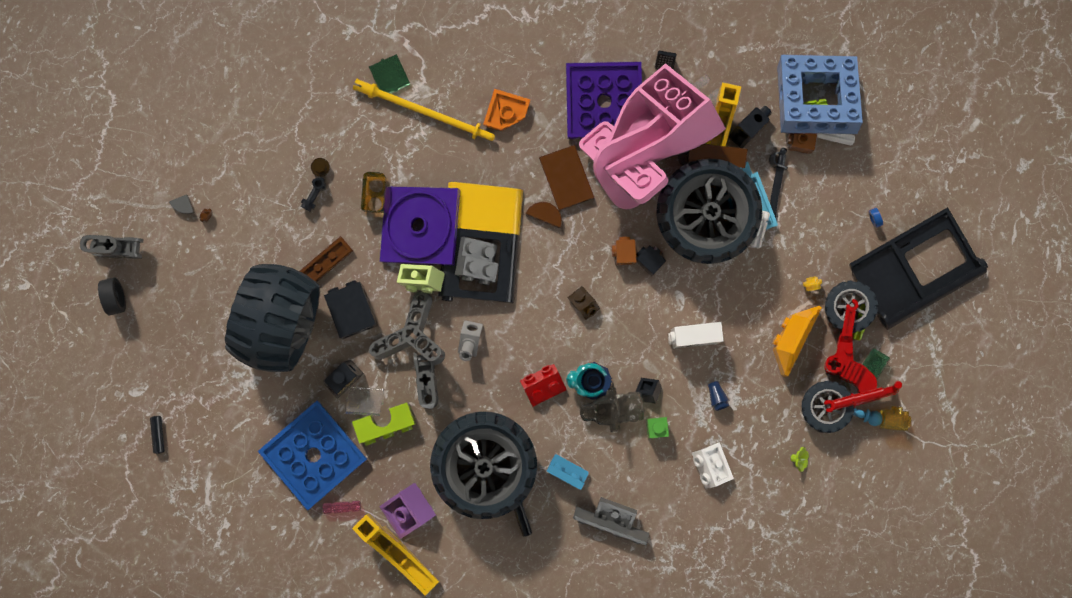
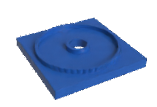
(289, 460)

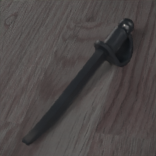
(778, 176)

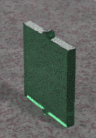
(389, 74)

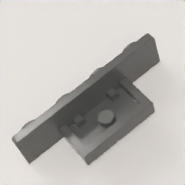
(614, 519)

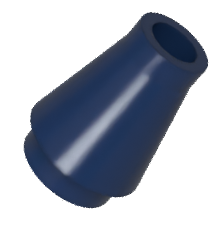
(717, 396)

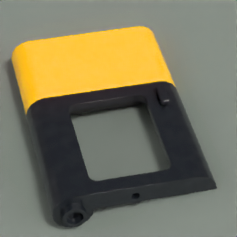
(491, 215)

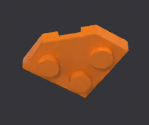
(505, 110)

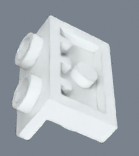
(712, 466)

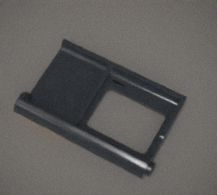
(895, 283)

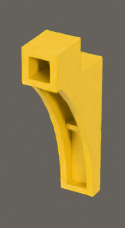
(725, 106)
(395, 552)

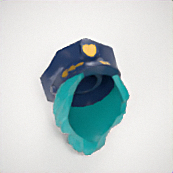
(590, 380)

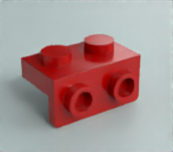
(543, 385)

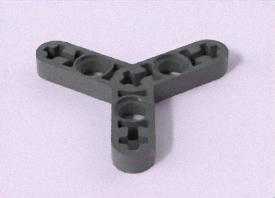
(411, 326)

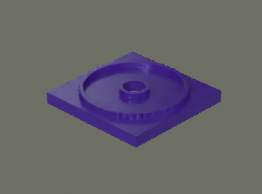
(587, 83)
(436, 240)

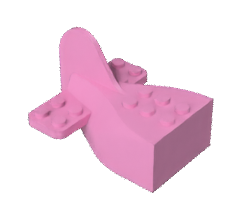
(655, 123)

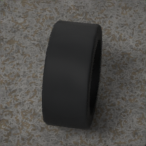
(111, 296)

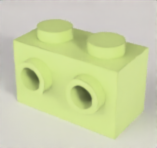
(420, 278)

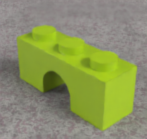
(368, 430)

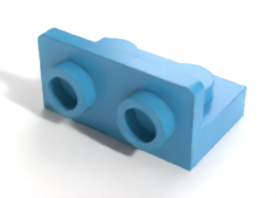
(567, 471)

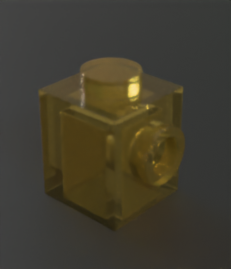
(895, 419)

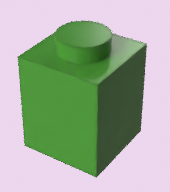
(657, 427)

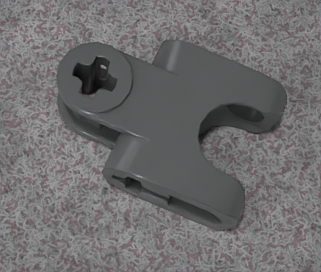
(112, 246)
(422, 370)

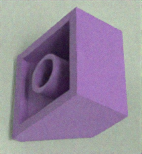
(407, 510)

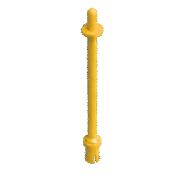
(373, 91)

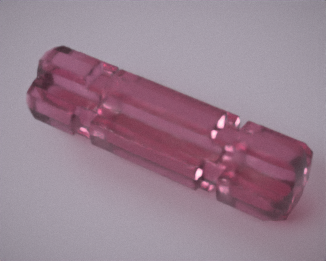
(341, 507)

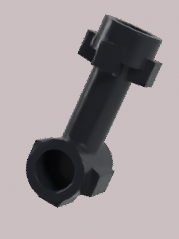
(318, 185)

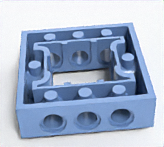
(824, 119)

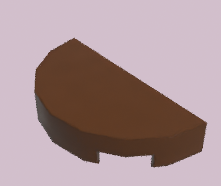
(545, 212)

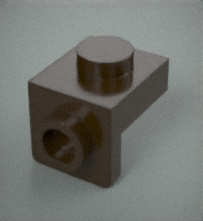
(584, 302)

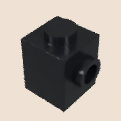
(650, 259)

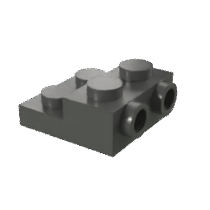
(477, 261)

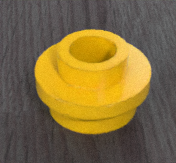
(812, 283)

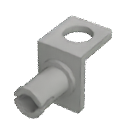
(469, 340)

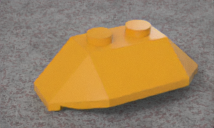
(793, 337)

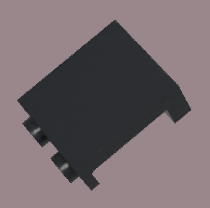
(350, 309)

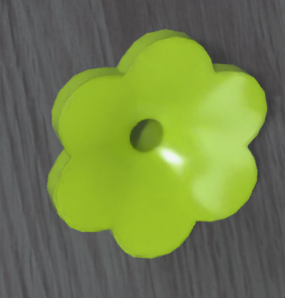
(800, 459)

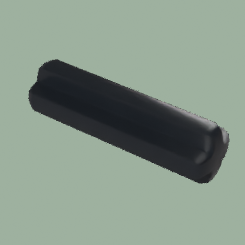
(157, 434)
(523, 520)

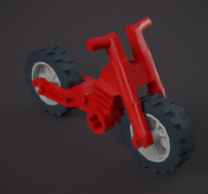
(848, 369)

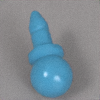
(874, 417)

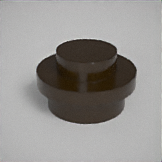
(320, 167)

